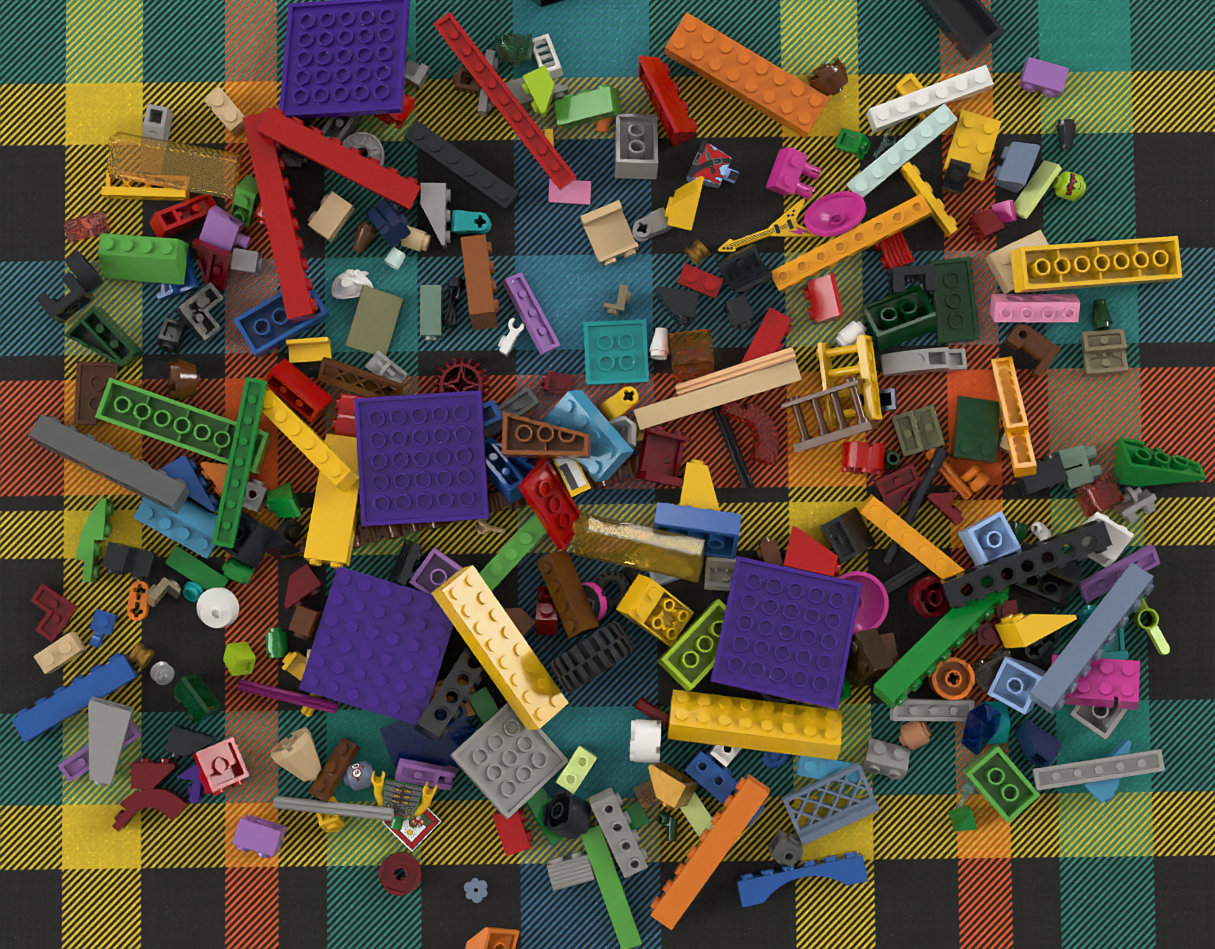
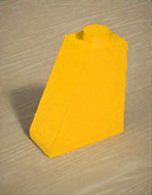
(698, 487)

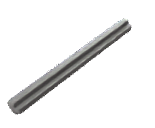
(333, 808)

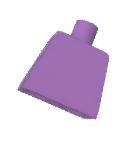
(223, 230)

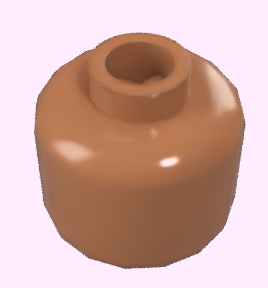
(914, 734)

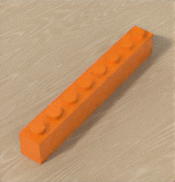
(710, 851)

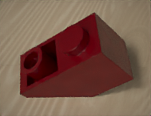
(302, 584)
(545, 613)
(151, 774)

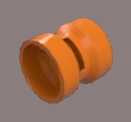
(980, 479)

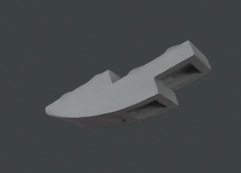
(923, 360)

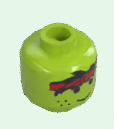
(1069, 186)

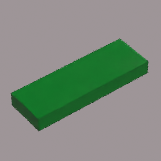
(195, 569)

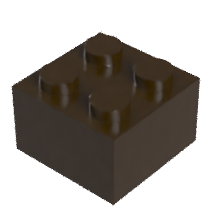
(867, 659)

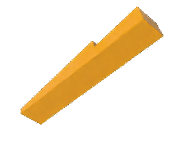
(1014, 417)

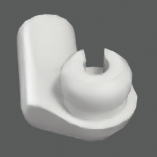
(1040, 530)

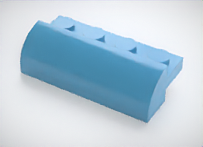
(190, 526)

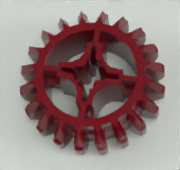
(461, 375)

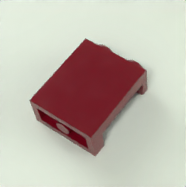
(657, 446)

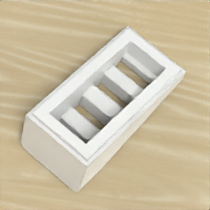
(553, 67)

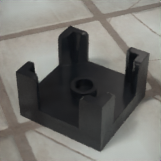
(925, 274)
(70, 304)

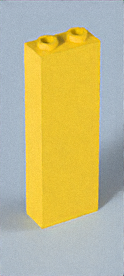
(334, 512)

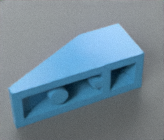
(821, 768)
(1104, 789)

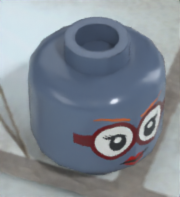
(359, 776)

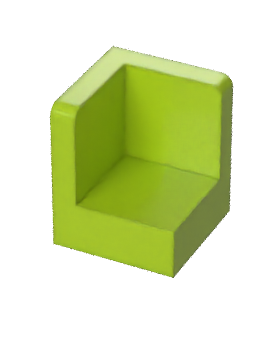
(239, 658)

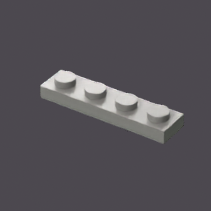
(932, 710)

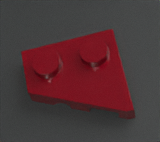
(213, 263)
(897, 486)

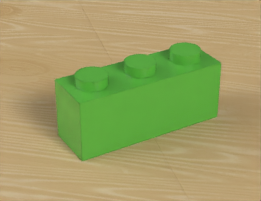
(588, 106)

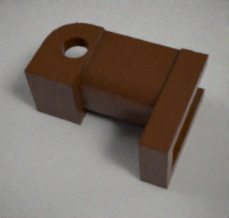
(1034, 345)

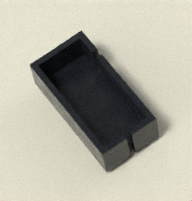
(965, 23)

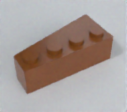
(479, 281)
(537, 439)

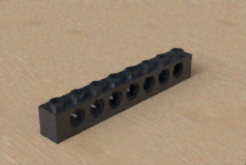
(1098, 543)

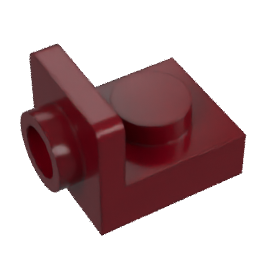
(556, 383)

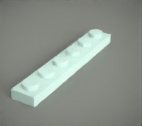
(902, 151)

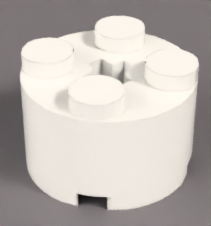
(645, 741)

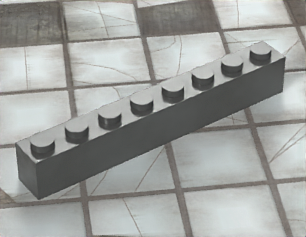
(108, 463)

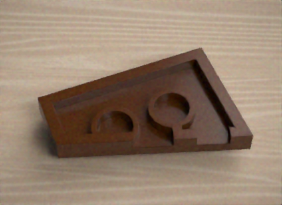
(90, 387)

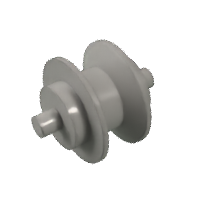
(162, 673)

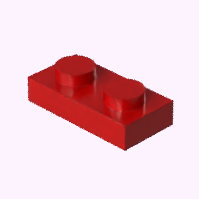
(700, 281)

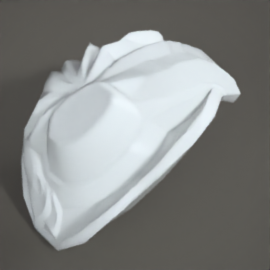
(350, 284)

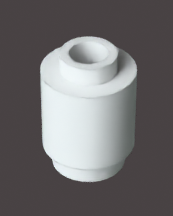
(848, 334)

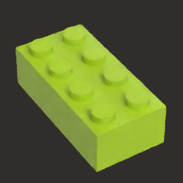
(696, 648)

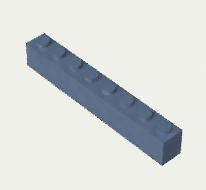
(1091, 638)

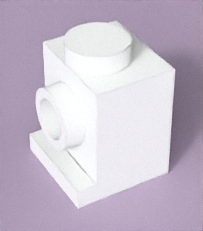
(722, 756)

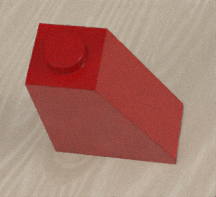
(809, 555)

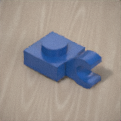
(102, 624)

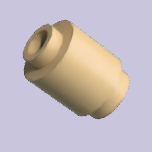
(417, 240)

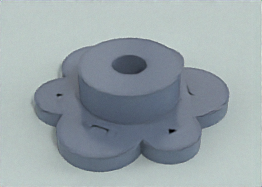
(476, 895)

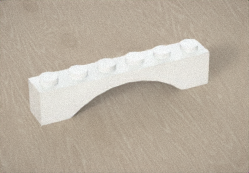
(917, 102)

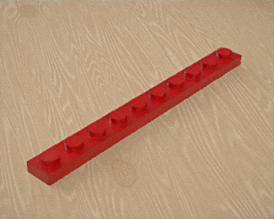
(504, 101)

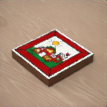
(417, 829)

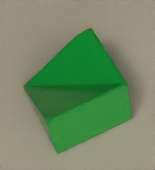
(962, 819)

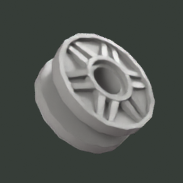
(366, 142)

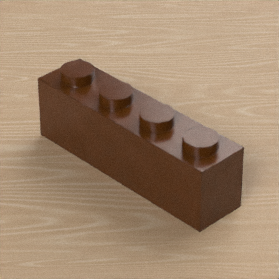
(567, 594)

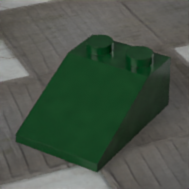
(975, 430)
(196, 698)

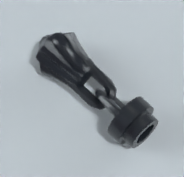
(450, 317)

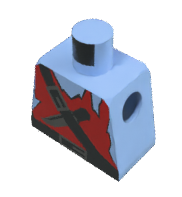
(712, 165)

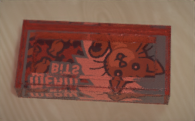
(86, 226)

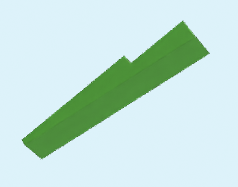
(611, 887)

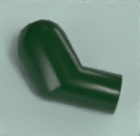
(670, 824)

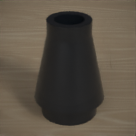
(1066, 132)

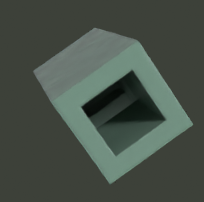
(431, 312)

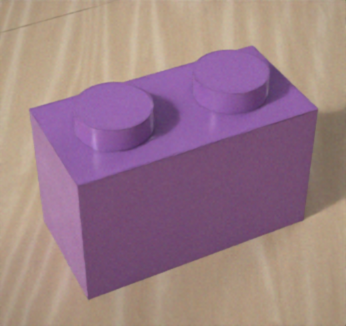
(1043, 77)

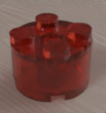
(1099, 496)

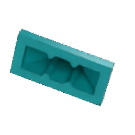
(1002, 733)

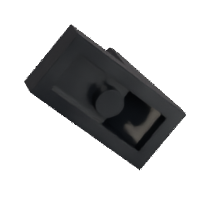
(283, 538)

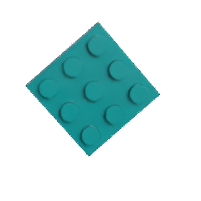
(616, 352)

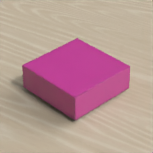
(1005, 211)

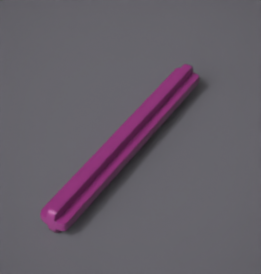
(288, 696)

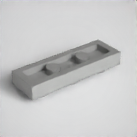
(484, 102)

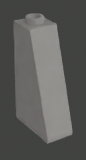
(107, 734)

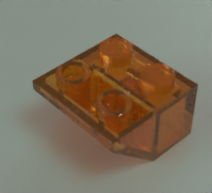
(691, 354)

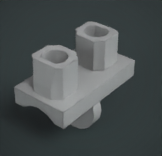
(385, 368)
(1134, 501)

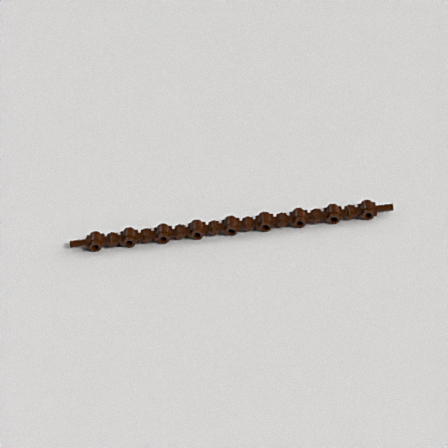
(496, 503)

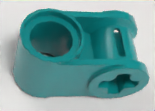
(465, 222)

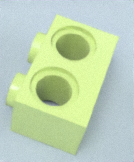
(576, 769)

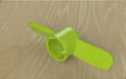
(1153, 629)

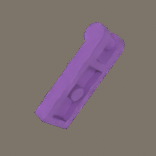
(419, 773)

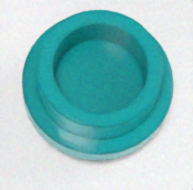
(192, 591)

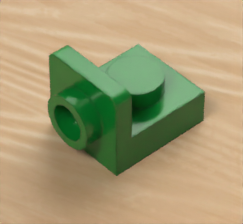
(852, 143)

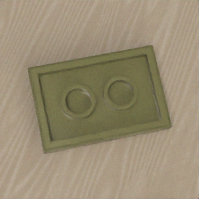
(373, 321)

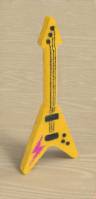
(783, 227)

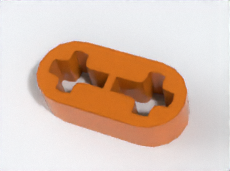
(133, 601)

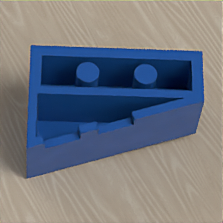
(505, 472)

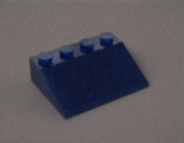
(408, 744)

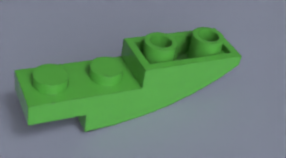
(95, 529)

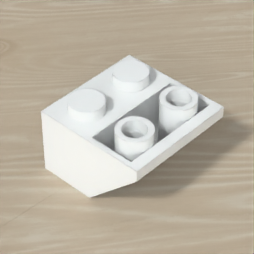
(1119, 537)

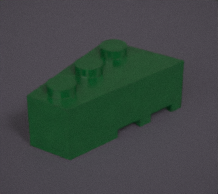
(104, 336)

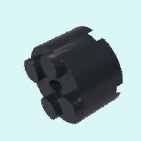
(567, 815)

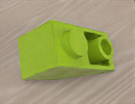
(541, 89)

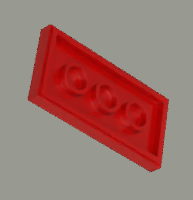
(550, 502)

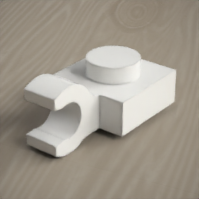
(507, 342)

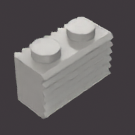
(570, 870)

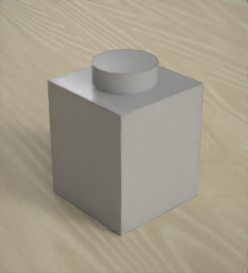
(247, 262)

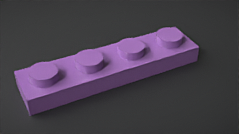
(531, 313)
(1106, 578)
(79, 762)

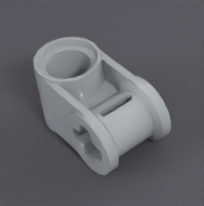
(654, 223)

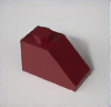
(984, 224)

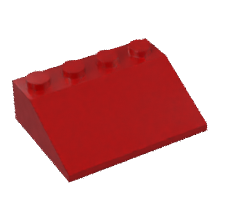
(665, 100)

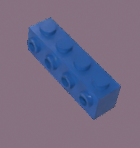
(714, 778)

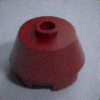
(928, 597)

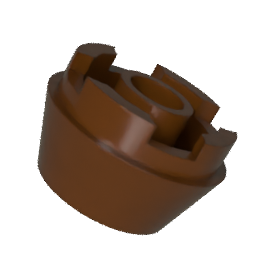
(829, 77)
(182, 379)

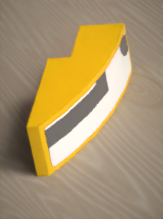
(571, 475)

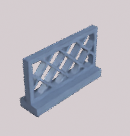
(833, 819)

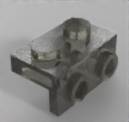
(987, 670)

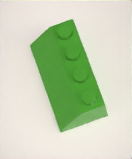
(143, 258)

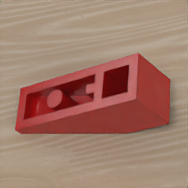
(181, 216)

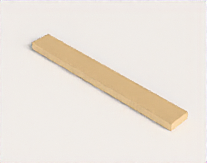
(717, 394)

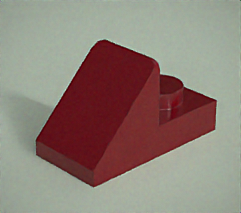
(941, 503)

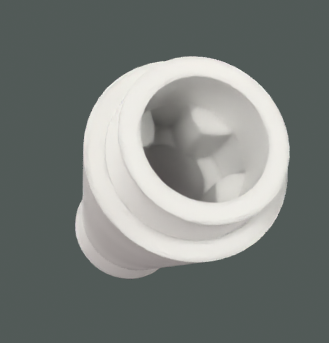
(659, 347)

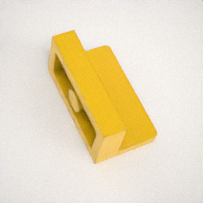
(309, 349)

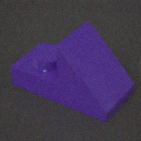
(195, 789)

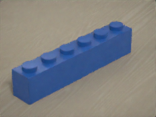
(74, 698)

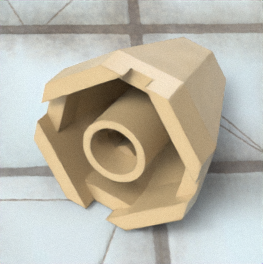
(298, 755)

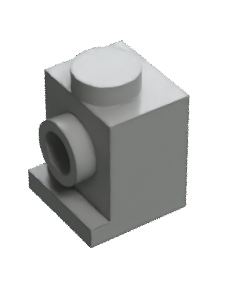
(255, 503)

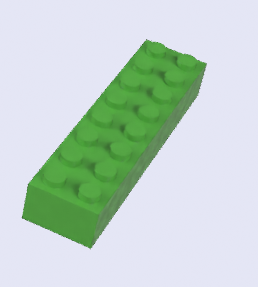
(175, 422)

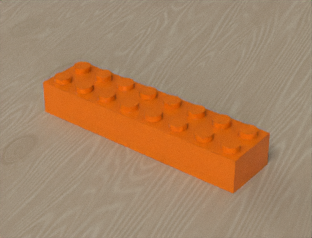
(746, 75)

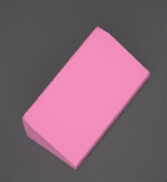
(575, 193)

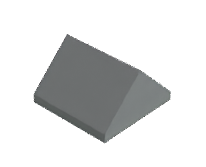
(1099, 719)

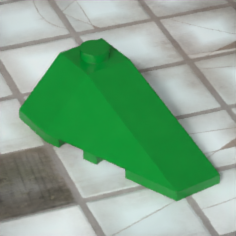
(1145, 467)

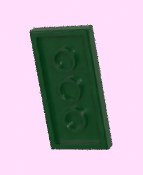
(955, 301)

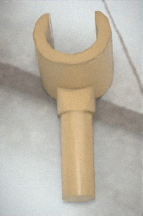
(484, 527)

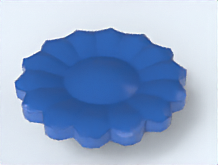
(774, 760)

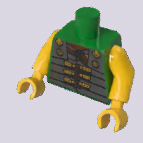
(405, 798)

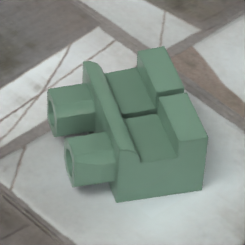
(1084, 473)

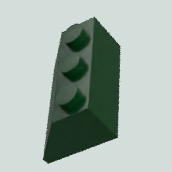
(899, 317)

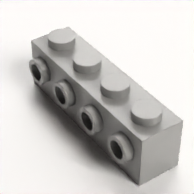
(618, 832)

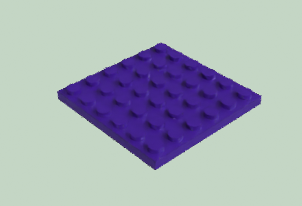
(345, 58)
(421, 458)
(786, 632)
(378, 646)

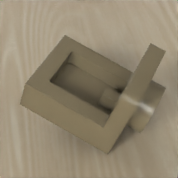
(623, 298)
(157, 592)

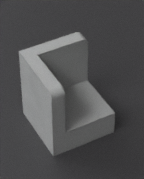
(416, 74)

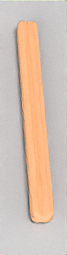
(736, 371)

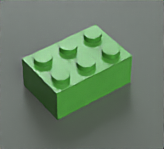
(1001, 783)

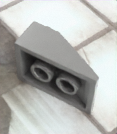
(636, 146)

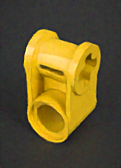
(616, 405)

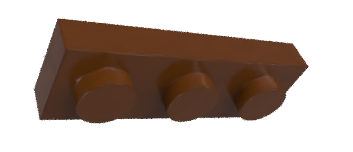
(334, 770)

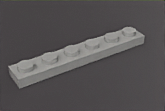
(1098, 769)

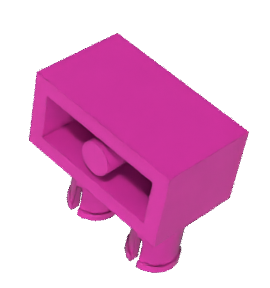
(787, 171)

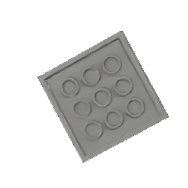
(508, 760)

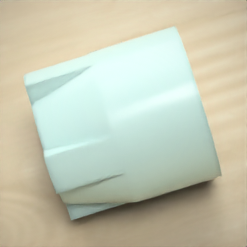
(395, 258)

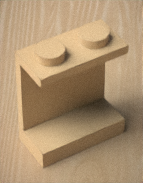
(609, 233)

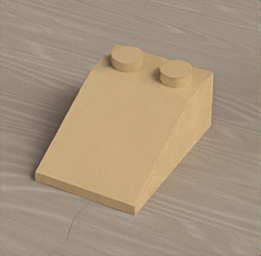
(1001, 263)

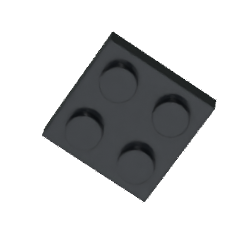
(405, 561)

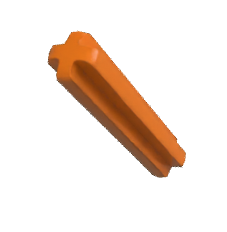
(952, 477)

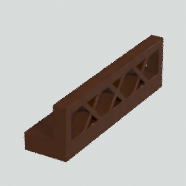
(357, 380)

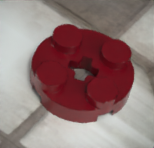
(389, 879)

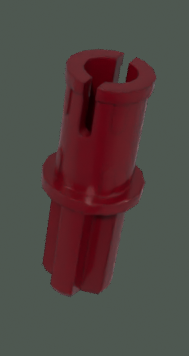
(652, 711)

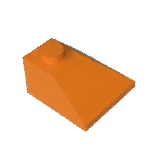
(494, 939)

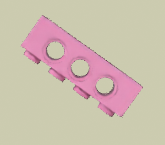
(1034, 308)

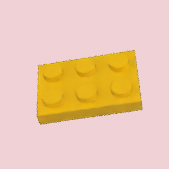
(973, 143)

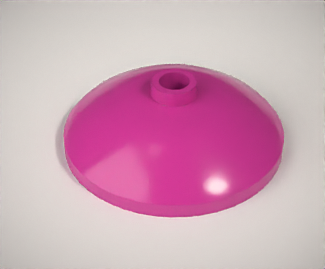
(835, 214)
(872, 603)

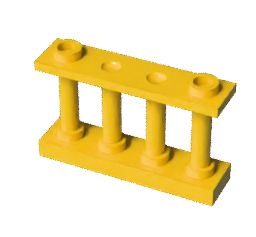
(865, 368)

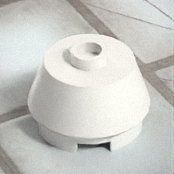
(218, 607)

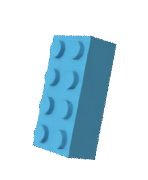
(607, 446)

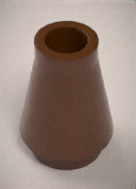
(364, 236)

